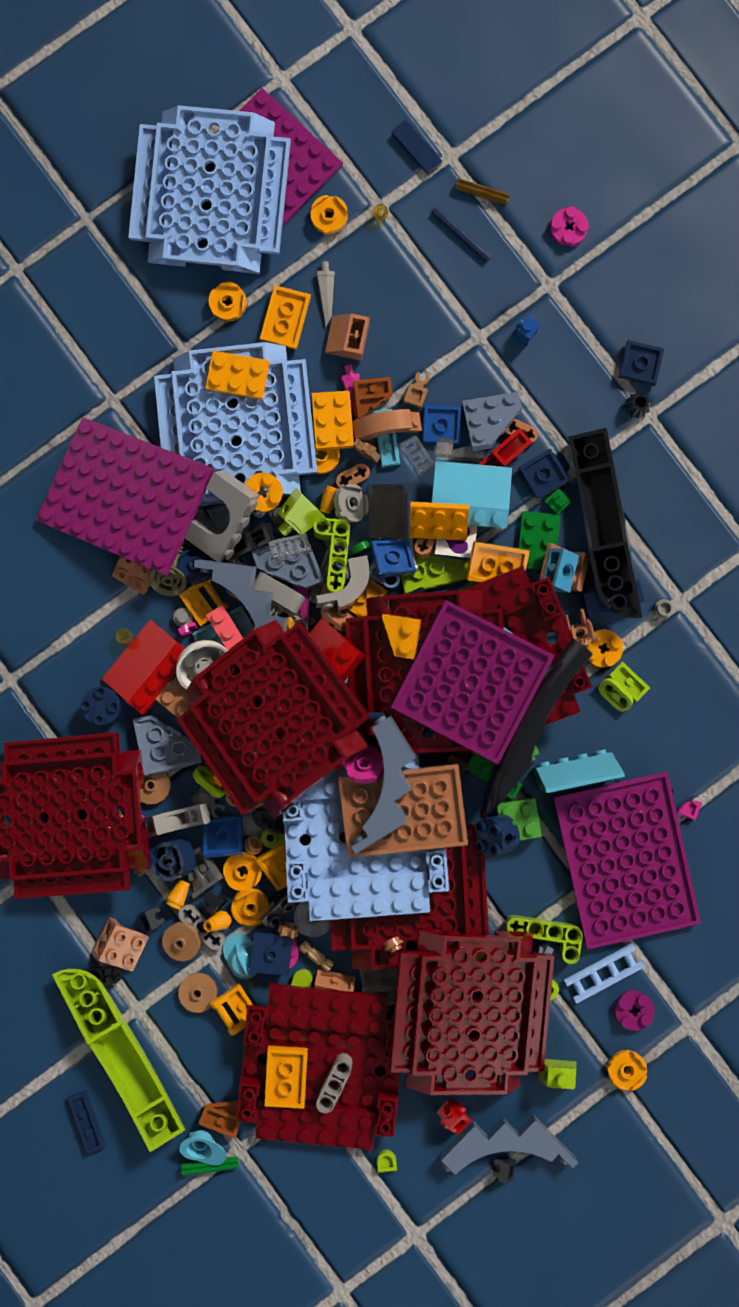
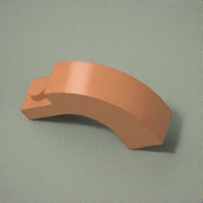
(385, 423)

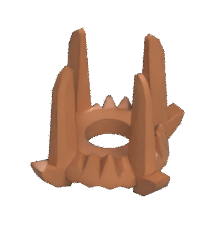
(586, 627)

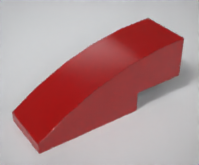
(508, 450)

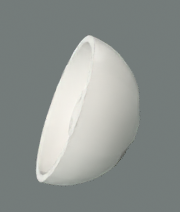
(197, 658)

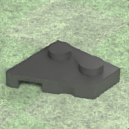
(204, 874)

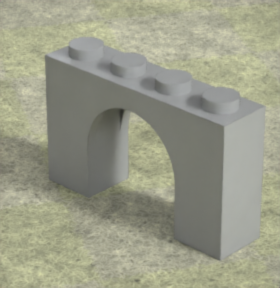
(240, 502)

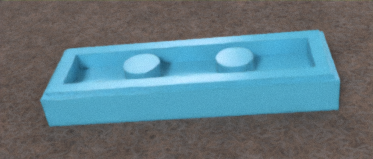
(388, 448)

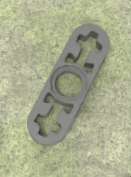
(208, 941)

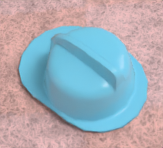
(238, 954)
(202, 1148)

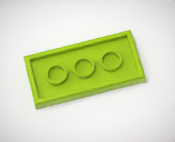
(435, 573)

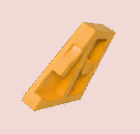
(403, 635)

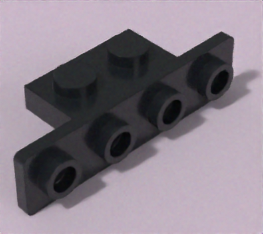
(279, 910)

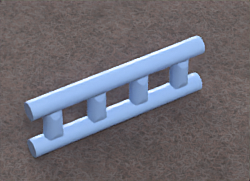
(592, 971)

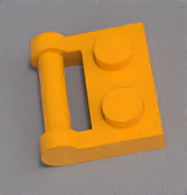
(197, 603)
(238, 1003)

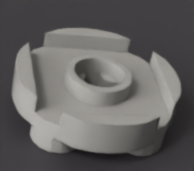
(342, 505)

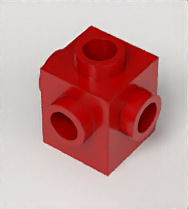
(453, 1116)

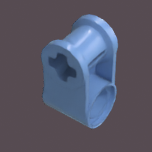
(382, 580)

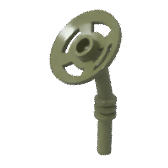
(169, 580)

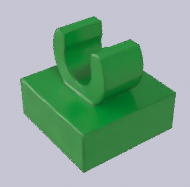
(557, 501)

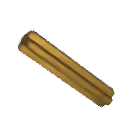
(482, 191)

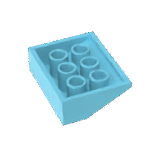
(479, 486)
(577, 771)

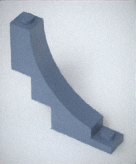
(241, 581)
(388, 813)
(531, 1138)

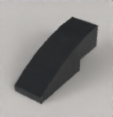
(253, 540)

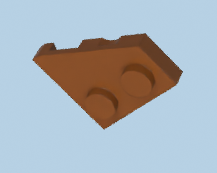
(370, 394)
(221, 1117)

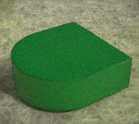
(360, 547)

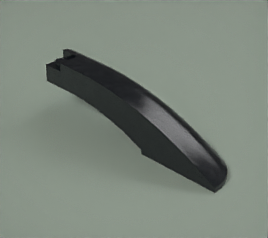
(605, 522)
(519, 753)

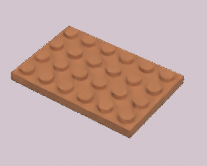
(431, 806)

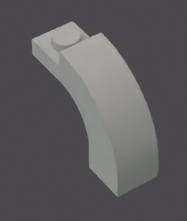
(358, 578)
(177, 819)

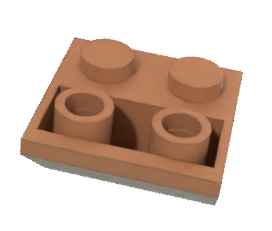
(348, 336)

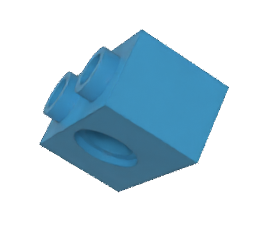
(561, 569)

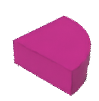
(188, 628)
(689, 809)

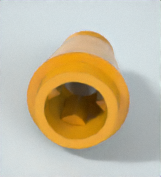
(327, 501)
(178, 895)
(219, 921)

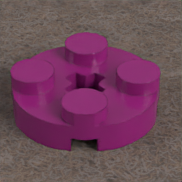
(624, 1004)

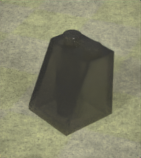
(388, 511)

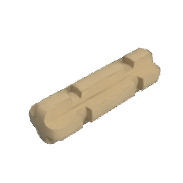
(316, 956)

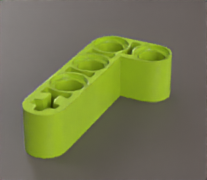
(335, 557)
(542, 933)

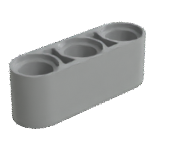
(281, 594)
(331, 1091)

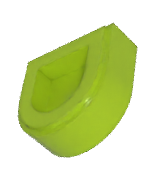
(302, 978)
(386, 1161)

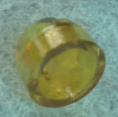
(377, 211)
(121, 634)

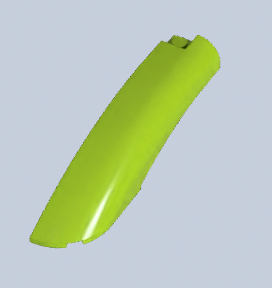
(120, 1056)

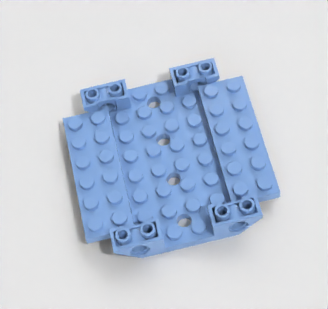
(243, 189)
(273, 430)
(353, 885)

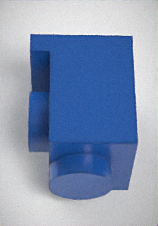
(526, 330)

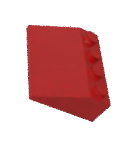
(337, 648)
(145, 667)

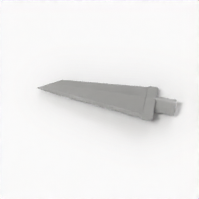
(326, 288)

